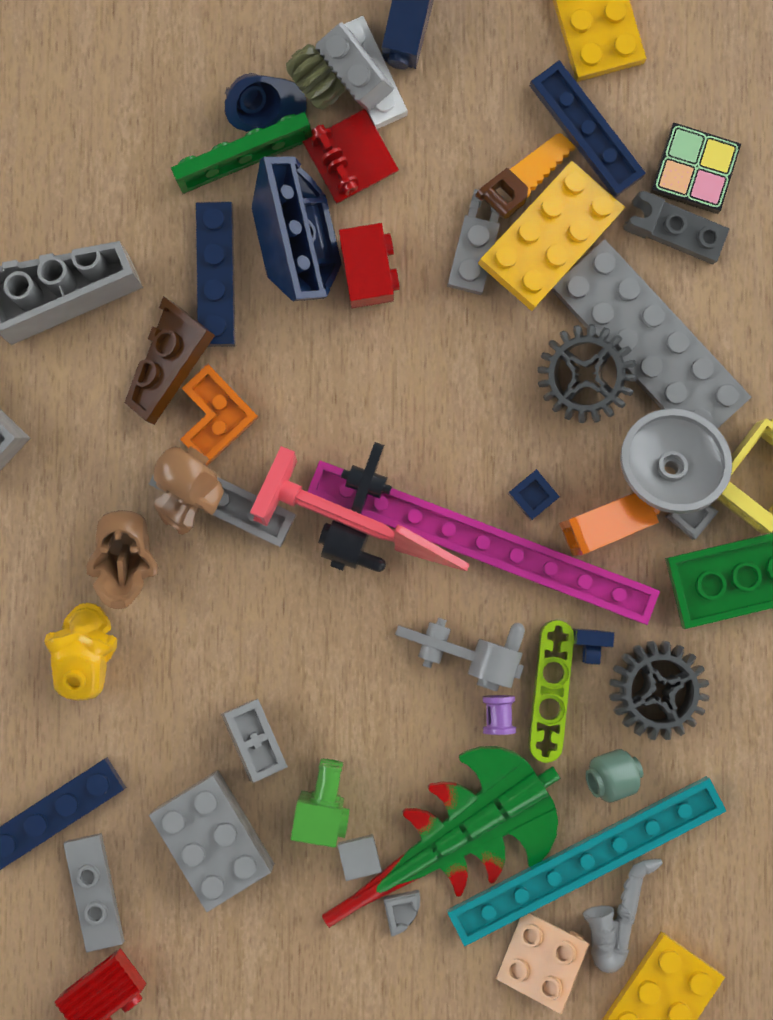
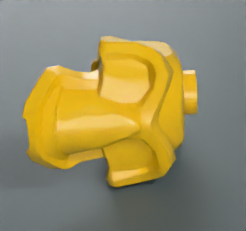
(81, 652)

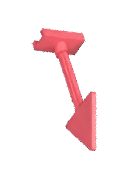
(279, 488)

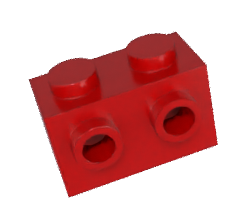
(367, 265)

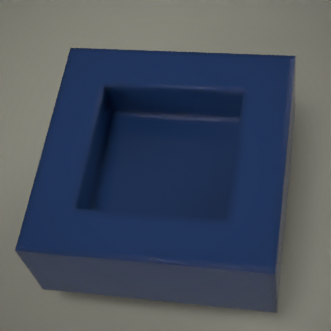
(533, 495)

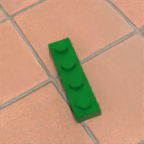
(234, 156)

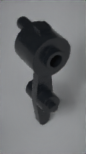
(345, 544)

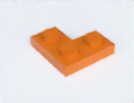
(225, 413)

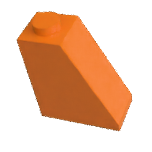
(607, 524)

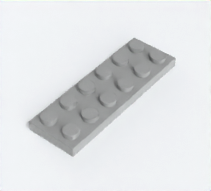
(668, 356)

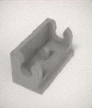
(254, 740)

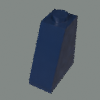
(405, 32)

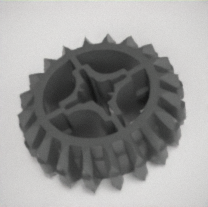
(563, 353)
(674, 683)

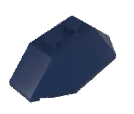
(294, 230)

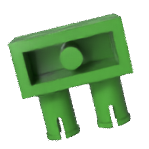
(321, 813)

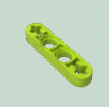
(547, 690)

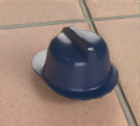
(262, 101)

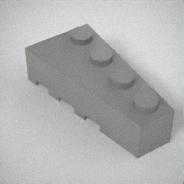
(61, 287)

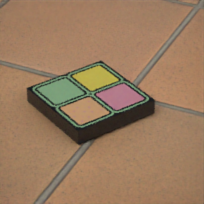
(695, 168)

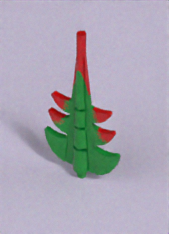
(509, 803)

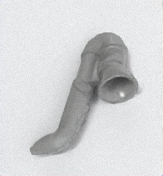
(611, 936)

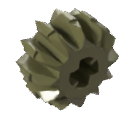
(314, 77)

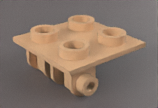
(543, 961)

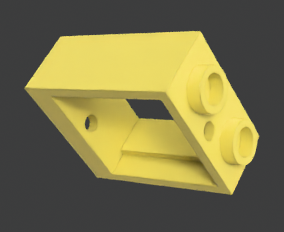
(735, 498)

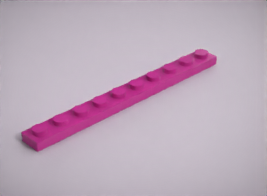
(494, 547)

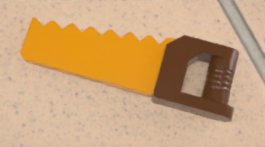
(525, 176)

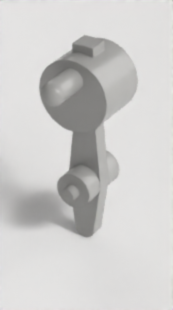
(490, 662)

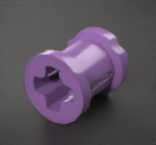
(499, 714)

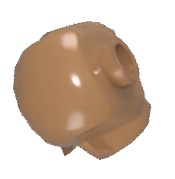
(186, 487)
(121, 558)

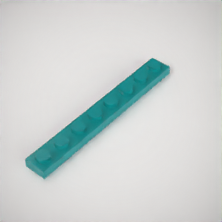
(586, 860)

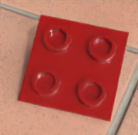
(350, 155)

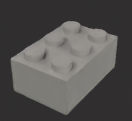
(212, 841)

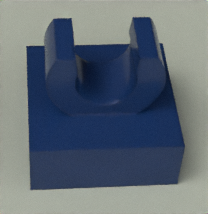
(592, 642)

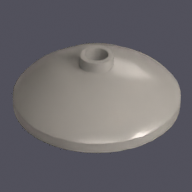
(689, 447)

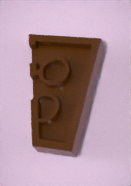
(171, 357)

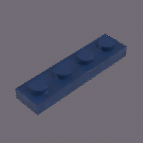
(587, 129)
(216, 271)
(58, 810)

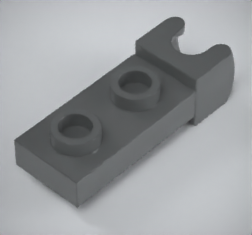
(677, 228)

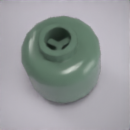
(614, 775)

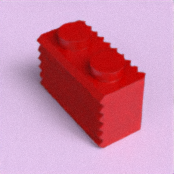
(103, 990)

